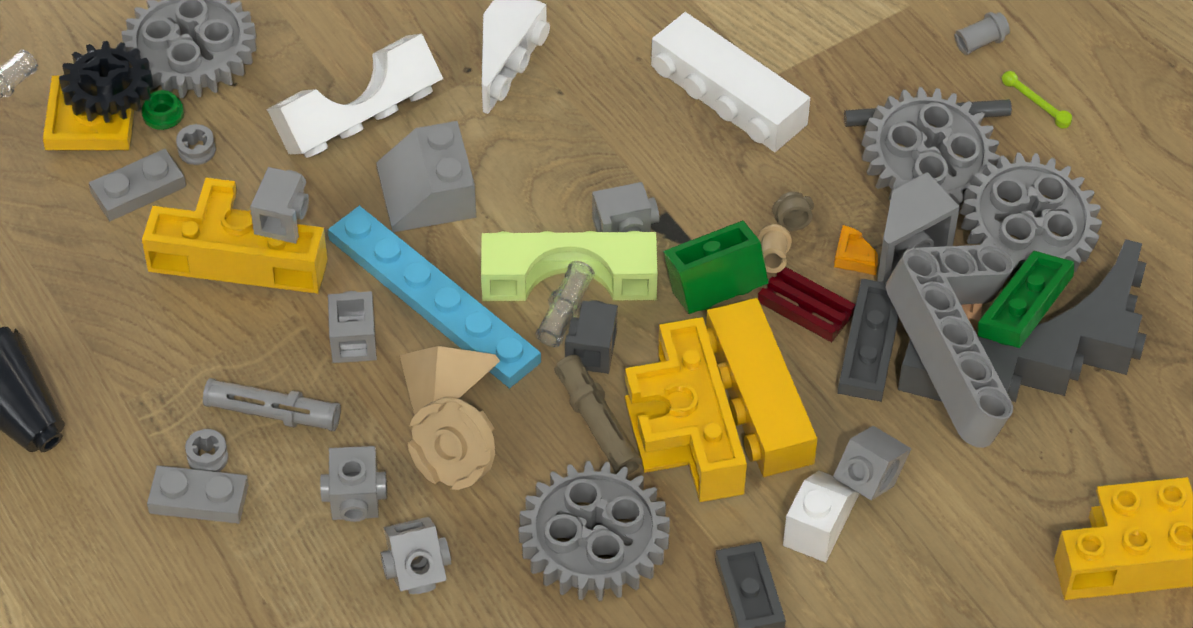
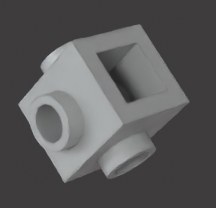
(353, 483)
(412, 540)

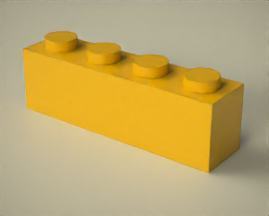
(760, 389)

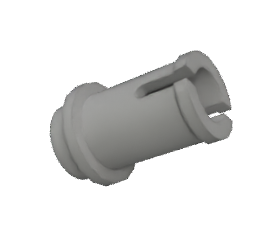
(990, 29)

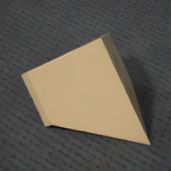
(443, 373)

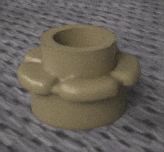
(793, 211)

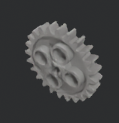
(192, 42)
(926, 146)
(1029, 213)
(594, 530)

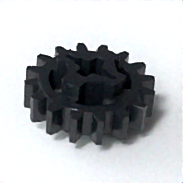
(106, 81)

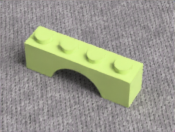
(519, 261)

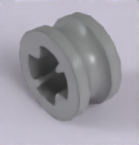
(191, 135)
(206, 440)

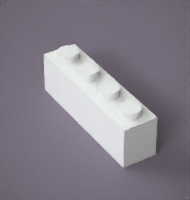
(730, 82)

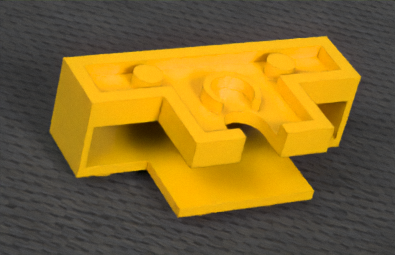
(222, 245)
(684, 412)
(1135, 542)

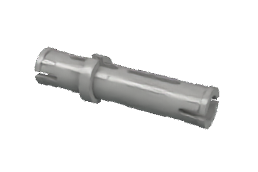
(321, 414)

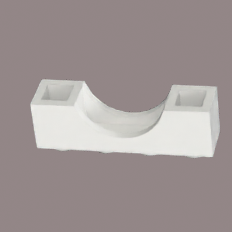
(398, 73)

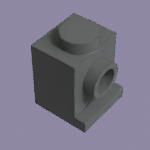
(593, 335)

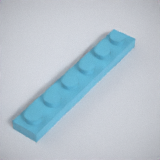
(433, 294)

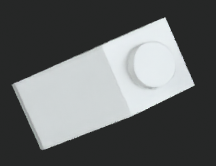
(818, 515)

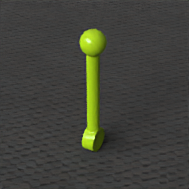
(1062, 118)

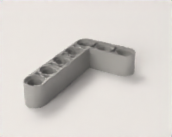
(928, 298)

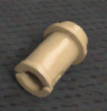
(775, 244)

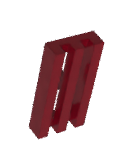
(810, 299)

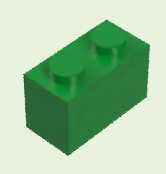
(716, 267)

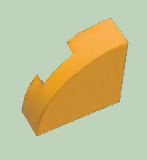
(855, 252)

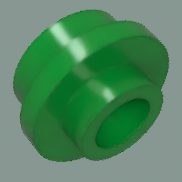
(162, 110)

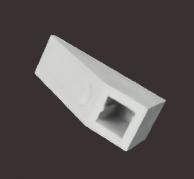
(509, 38)

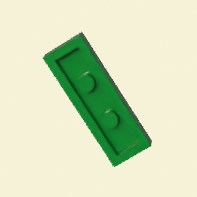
(1026, 299)

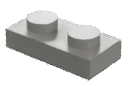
(137, 184)
(198, 494)

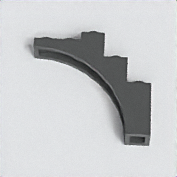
(1093, 333)

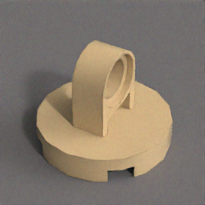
(452, 443)

